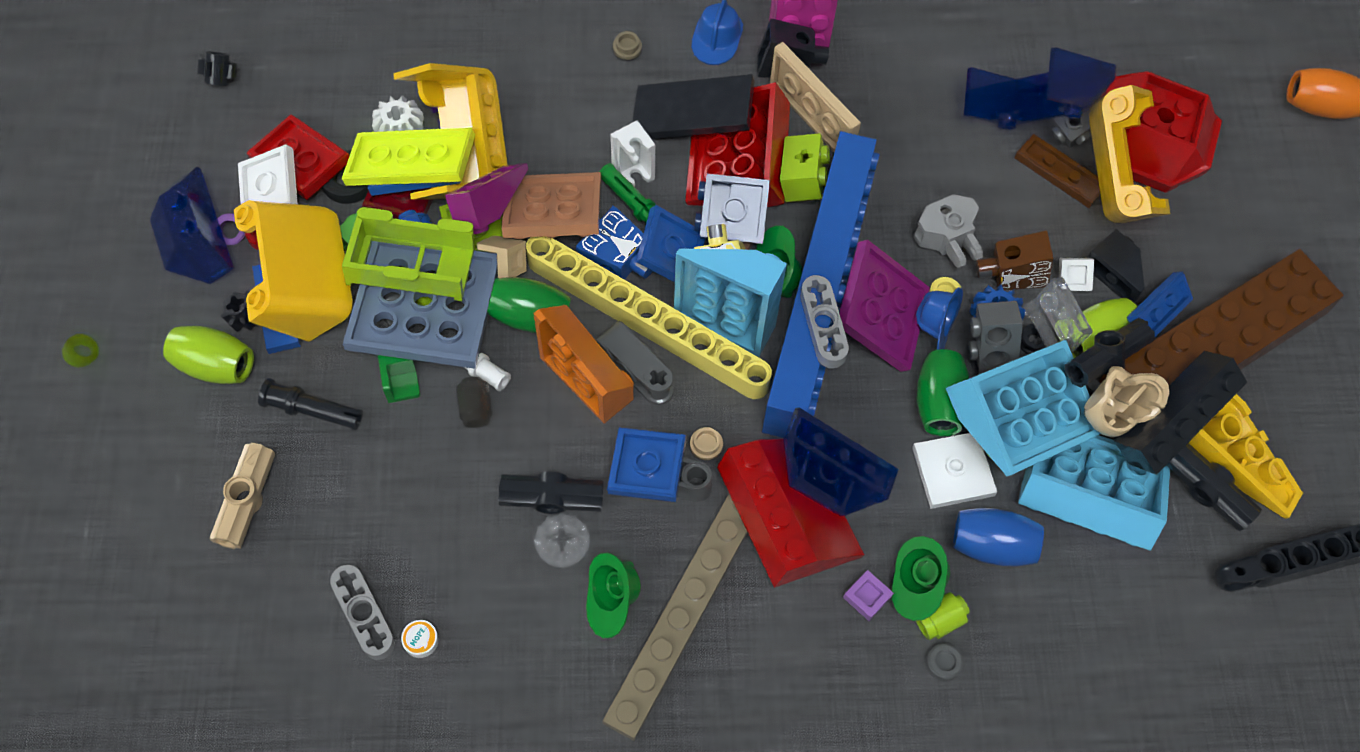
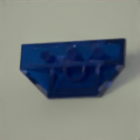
(190, 230)
(834, 467)

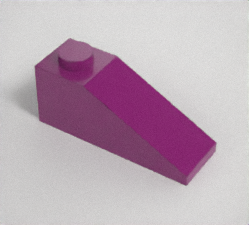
(486, 197)

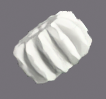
(397, 116)

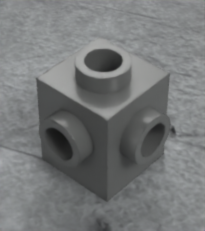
(1070, 134)

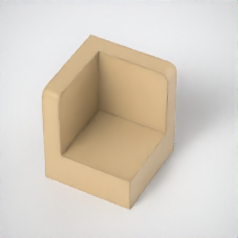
(510, 254)

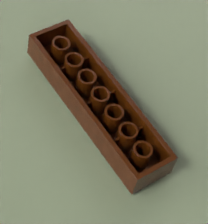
(1245, 320)

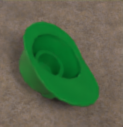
(781, 243)
(920, 578)
(610, 593)

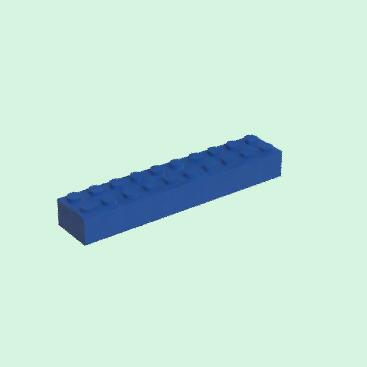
(830, 256)

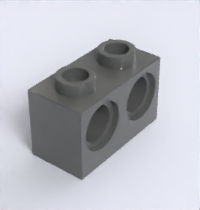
(995, 334)

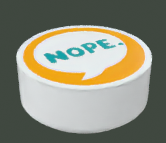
(419, 638)

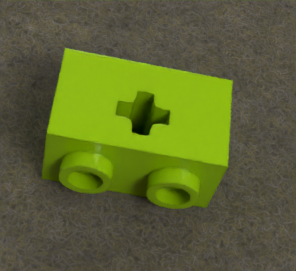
(804, 167)

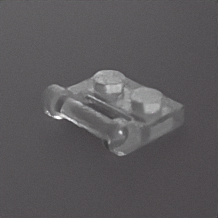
(1062, 313)

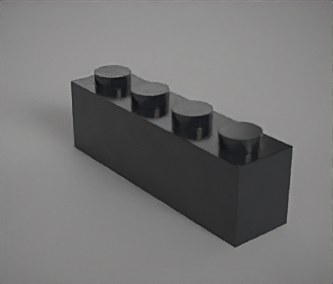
(1190, 405)

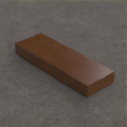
(1059, 170)

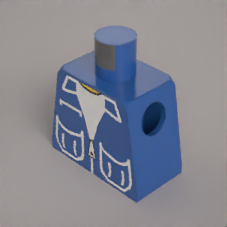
(615, 245)

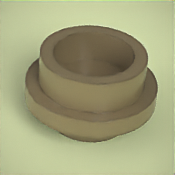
(627, 45)

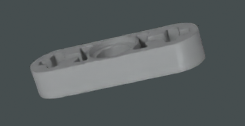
(818, 334)
(343, 595)

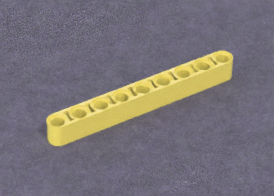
(655, 327)

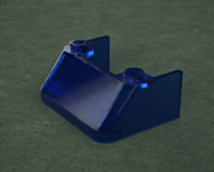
(1066, 90)

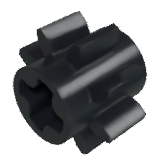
(216, 68)
(236, 312)

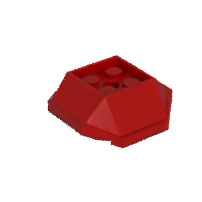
(1174, 136)

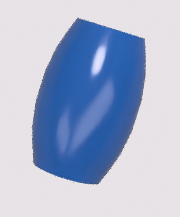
(998, 537)

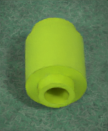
(946, 619)

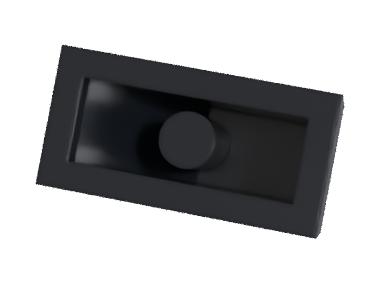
(1119, 265)

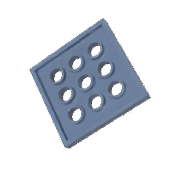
(429, 344)

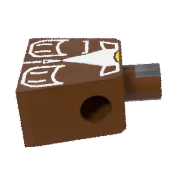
(1020, 262)

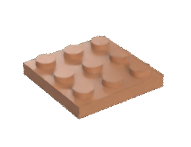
(554, 206)

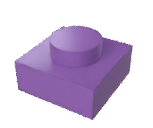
(868, 595)

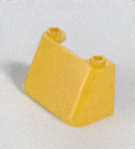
(1108, 120)
(300, 268)

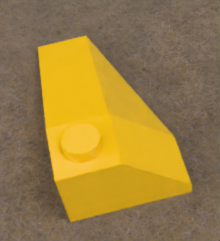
(1242, 449)

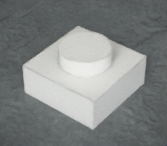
(1077, 273)

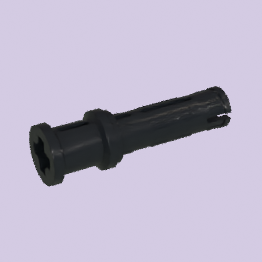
(295, 401)

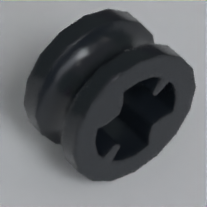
(1027, 346)

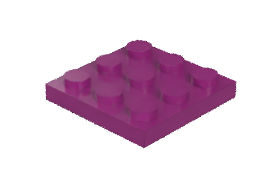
(882, 305)

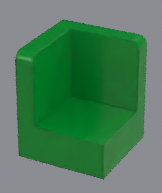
(398, 378)

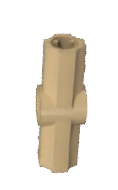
(237, 514)

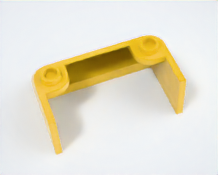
(464, 100)

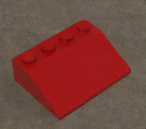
(745, 153)
(786, 527)

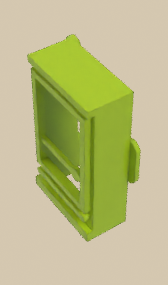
(450, 236)

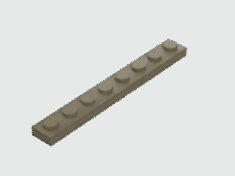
(677, 623)

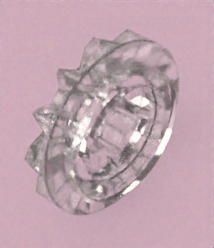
(573, 550)

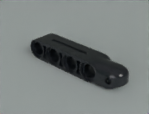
(1248, 571)

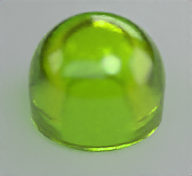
(72, 357)

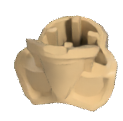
(1125, 401)

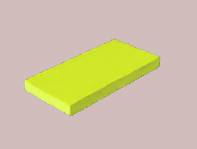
(409, 156)

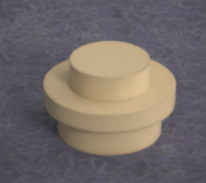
(706, 443)

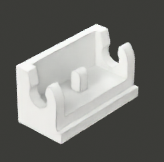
(633, 152)

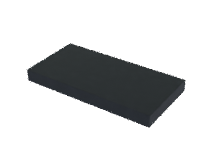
(695, 106)

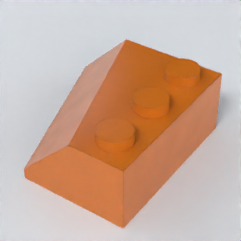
(581, 362)

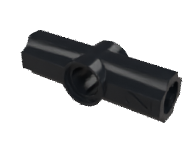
(1109, 350)
(1214, 487)
(551, 492)

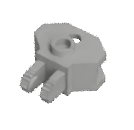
(950, 228)

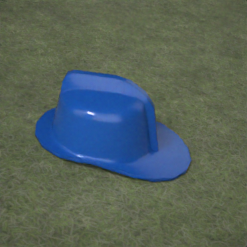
(717, 34)
(938, 313)

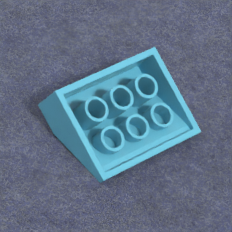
(731, 292)
(1024, 409)
(1100, 492)

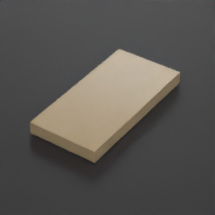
(811, 97)

